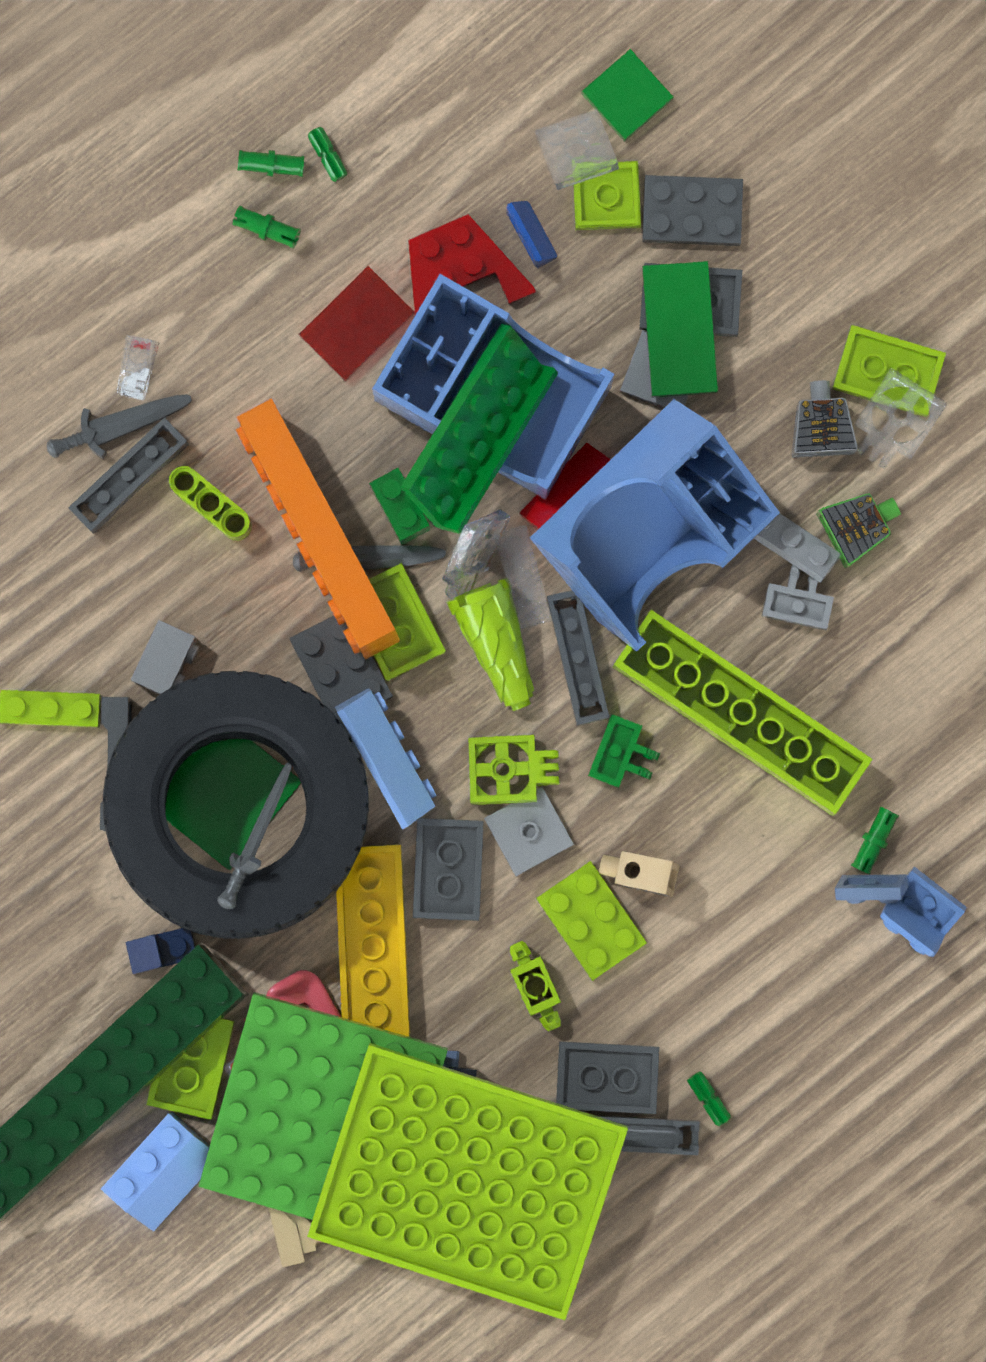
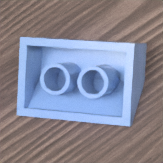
(159, 1172)

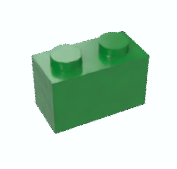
(398, 508)

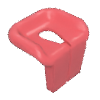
(304, 988)

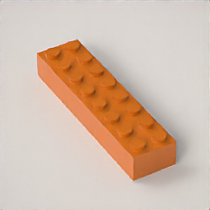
(320, 533)

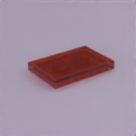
(356, 323)

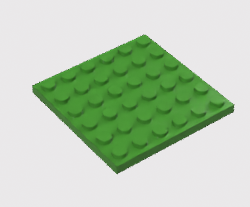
(291, 1101)

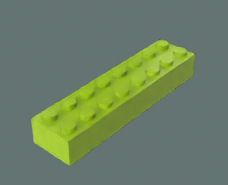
(743, 714)

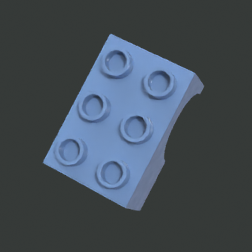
(440, 355)
(652, 510)

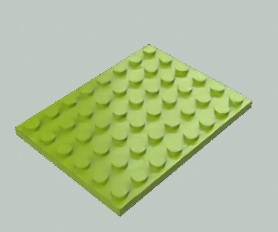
(467, 1181)

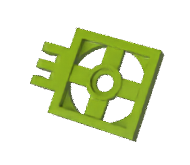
(535, 768)

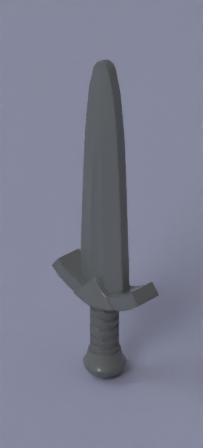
(117, 424)
(385, 556)
(246, 862)

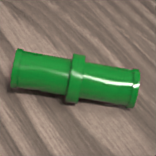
(270, 163)
(266, 227)
(875, 840)

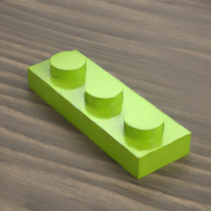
(50, 708)

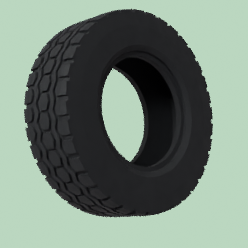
(254, 710)

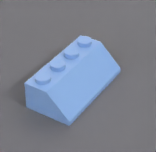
(385, 757)

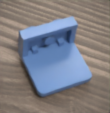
(923, 913)

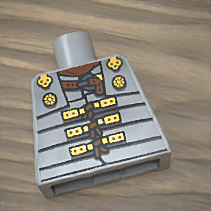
(823, 425)

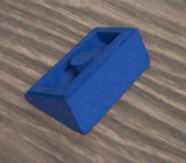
(531, 233)

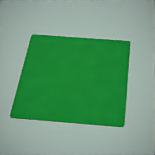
(222, 795)

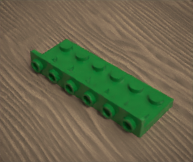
(478, 431)

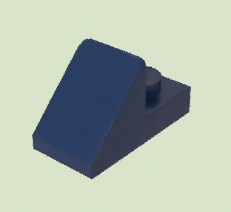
(159, 950)

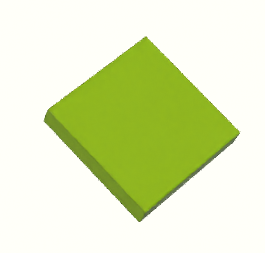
(609, 200)

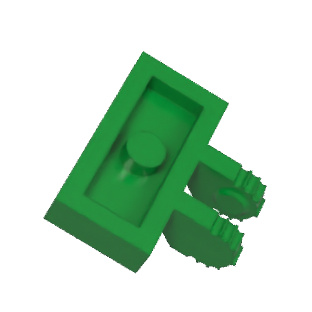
(616, 750)

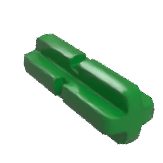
(324, 149)
(705, 1093)

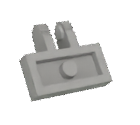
(798, 605)

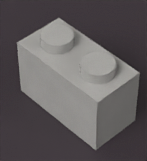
(165, 658)

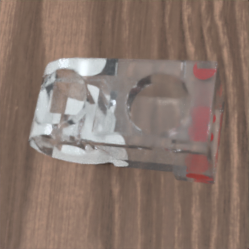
(136, 367)

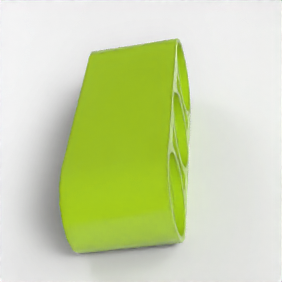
(202, 489)

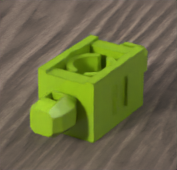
(550, 1018)

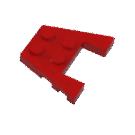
(464, 256)

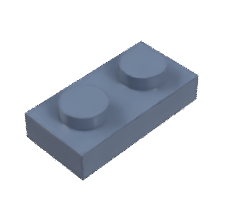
(871, 887)

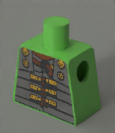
(857, 525)

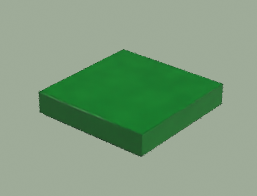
(627, 95)

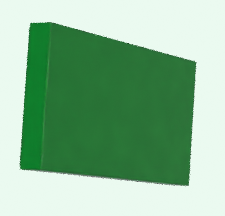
(679, 329)

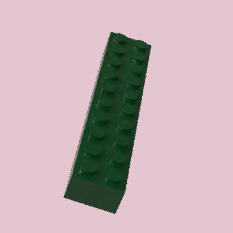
(112, 1073)

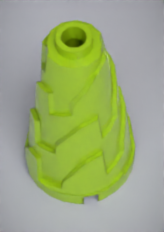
(493, 632)

